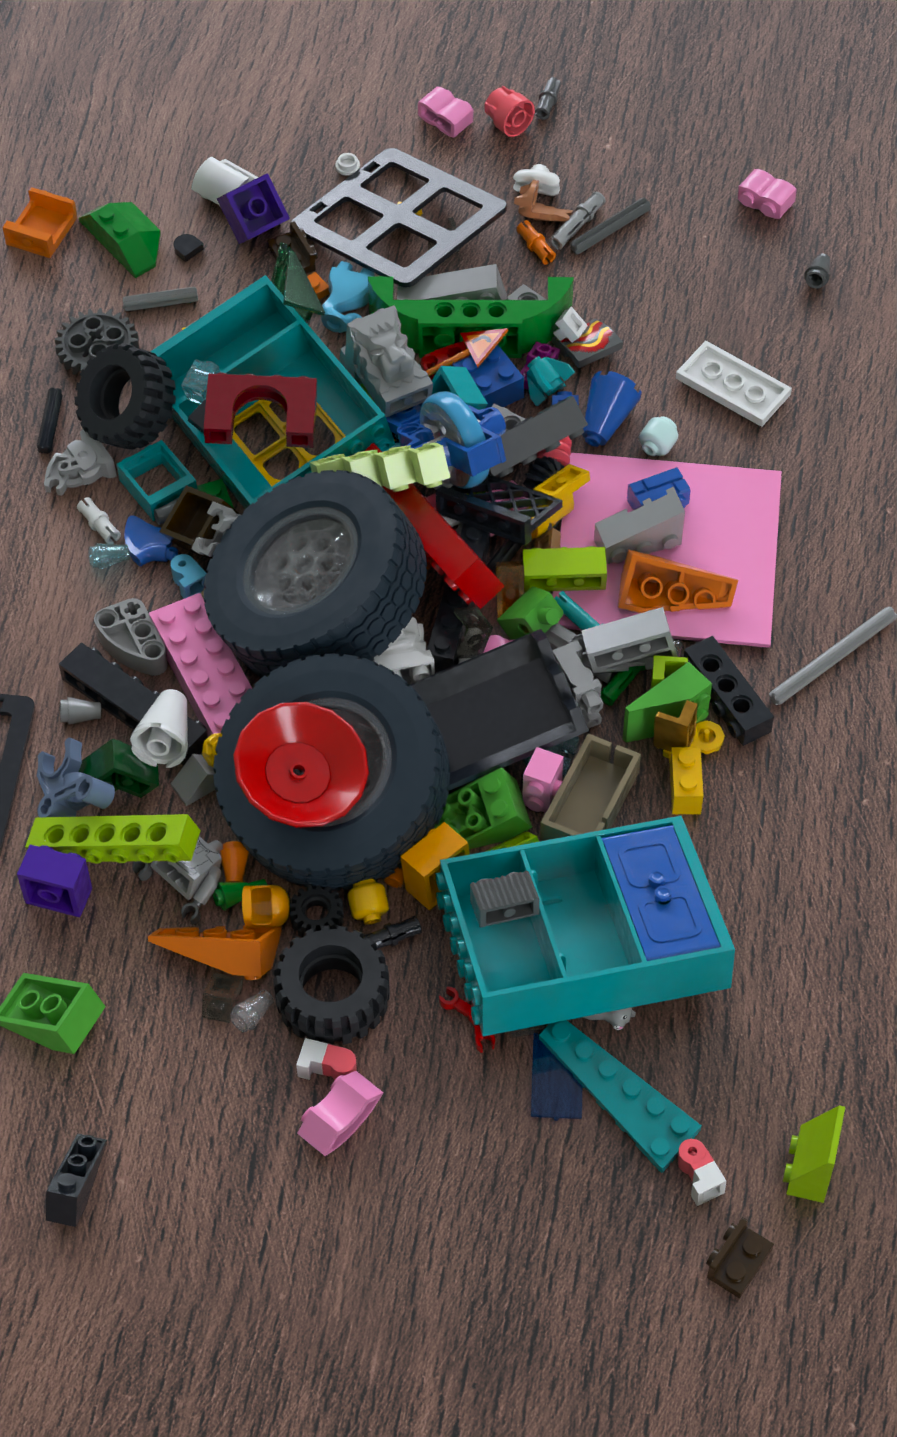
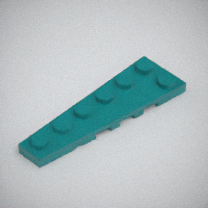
(637, 1107)

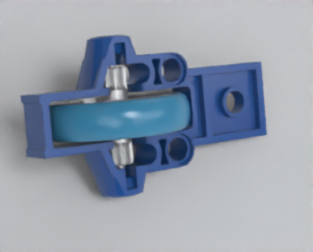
(467, 434)

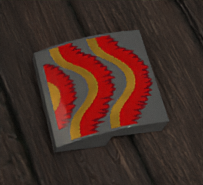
(594, 343)

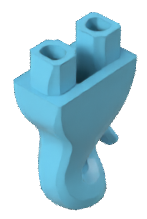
(347, 293)

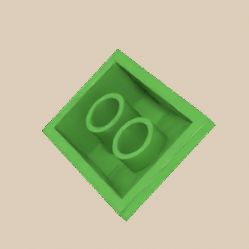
(667, 698)
(51, 1011)

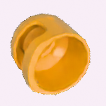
(264, 906)

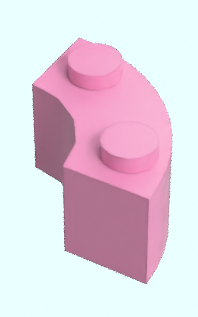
(339, 1113)

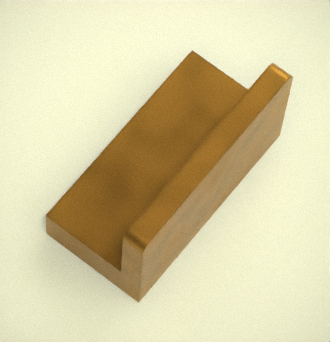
(675, 731)

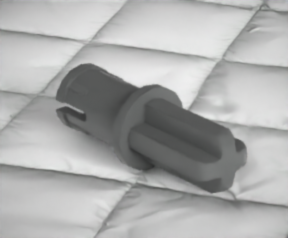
(547, 98)

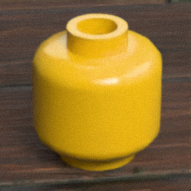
(368, 901)

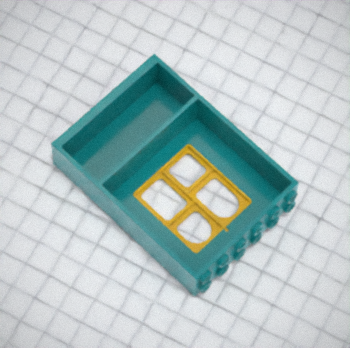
(267, 339)

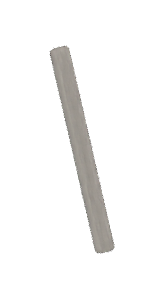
(832, 655)

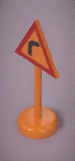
(478, 344)

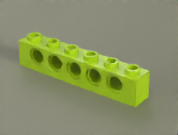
(119, 837)

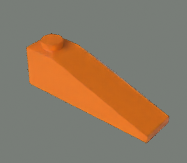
(657, 582)
(237, 952)

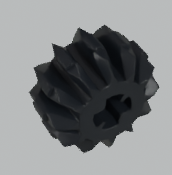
(541, 471)

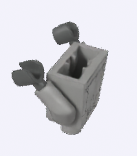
(191, 878)

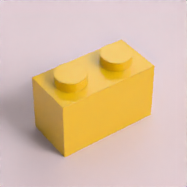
(686, 780)

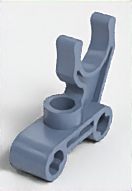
(67, 788)

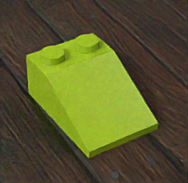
(814, 1156)

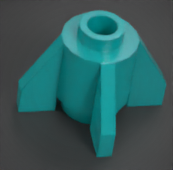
(546, 376)

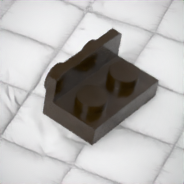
(297, 241)
(738, 1259)

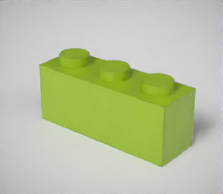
(565, 568)

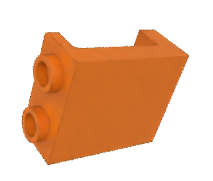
(41, 223)

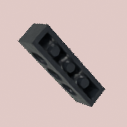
(745, 726)

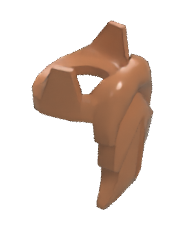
(537, 211)

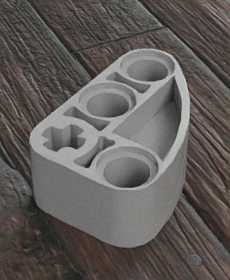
(123, 632)

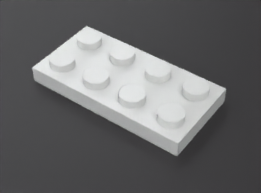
(733, 383)

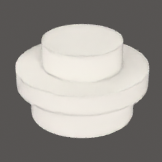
(347, 164)

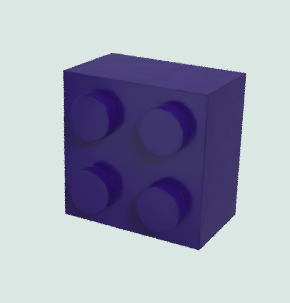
(253, 208)
(55, 880)

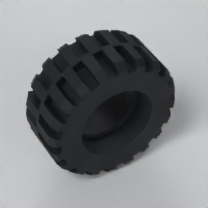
(149, 400)
(327, 951)

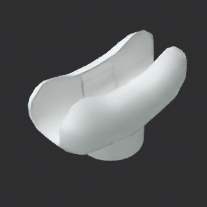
(547, 181)

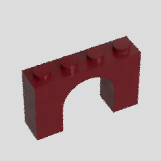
(230, 392)

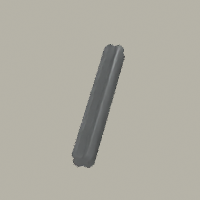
(610, 226)

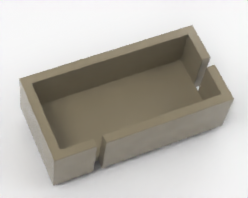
(591, 790)

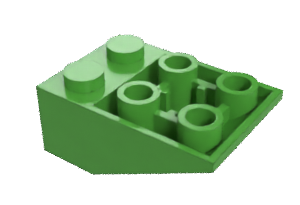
(487, 810)

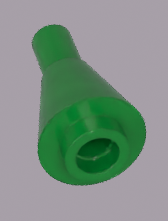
(230, 893)

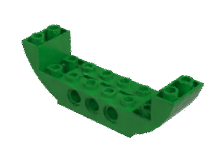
(439, 322)

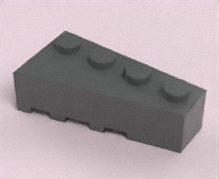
(540, 433)

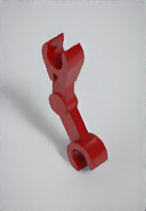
(465, 1009)

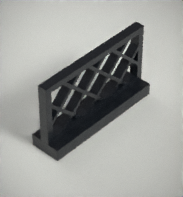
(496, 516)

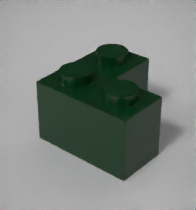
(121, 768)

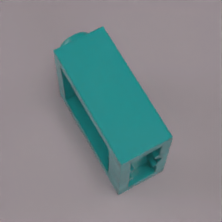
(151, 457)

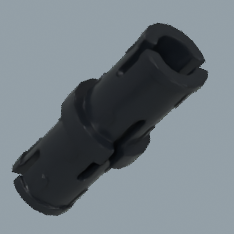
(392, 933)

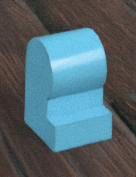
(187, 575)

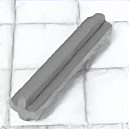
(160, 299)

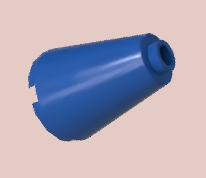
(608, 405)

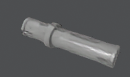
(583, 213)

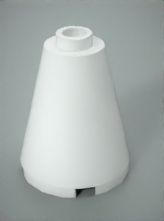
(163, 731)

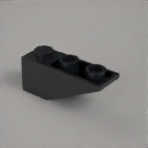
(74, 1180)

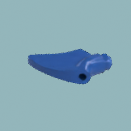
(147, 542)

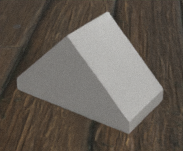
(194, 780)

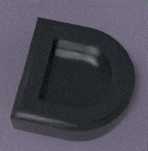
(187, 246)

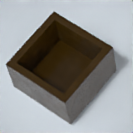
(191, 520)

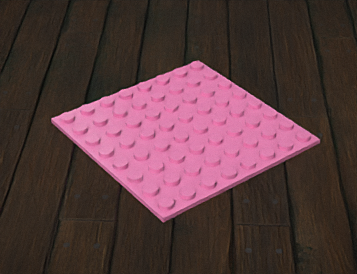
(725, 531)

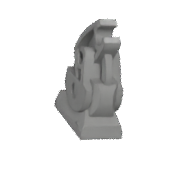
(79, 465)

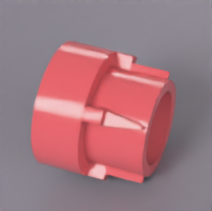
(509, 111)

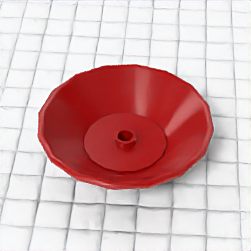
(307, 740)

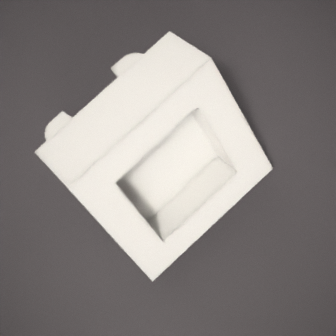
(570, 325)

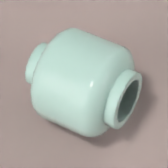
(658, 435)

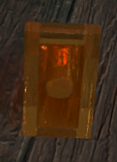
(512, 576)

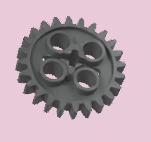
(89, 335)

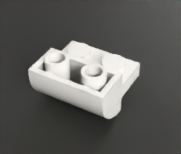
(218, 178)

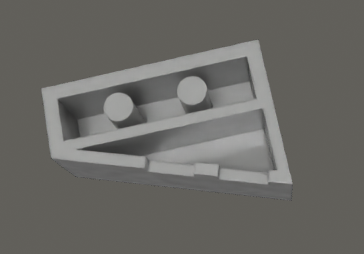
(645, 529)
(629, 642)

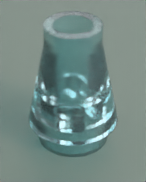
(107, 554)

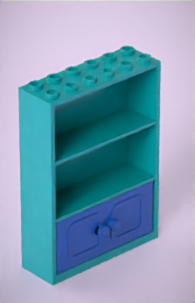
(615, 930)

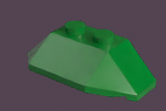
(125, 234)

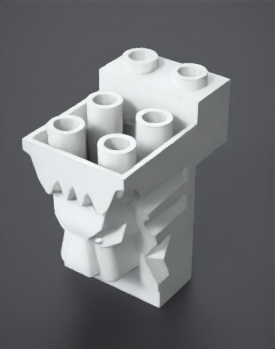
(409, 654)

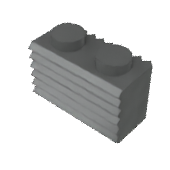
(504, 898)

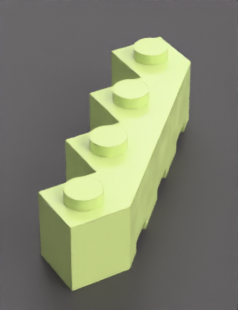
(393, 467)

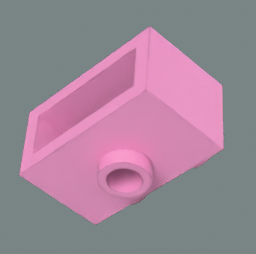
(542, 779)

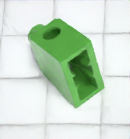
(533, 611)

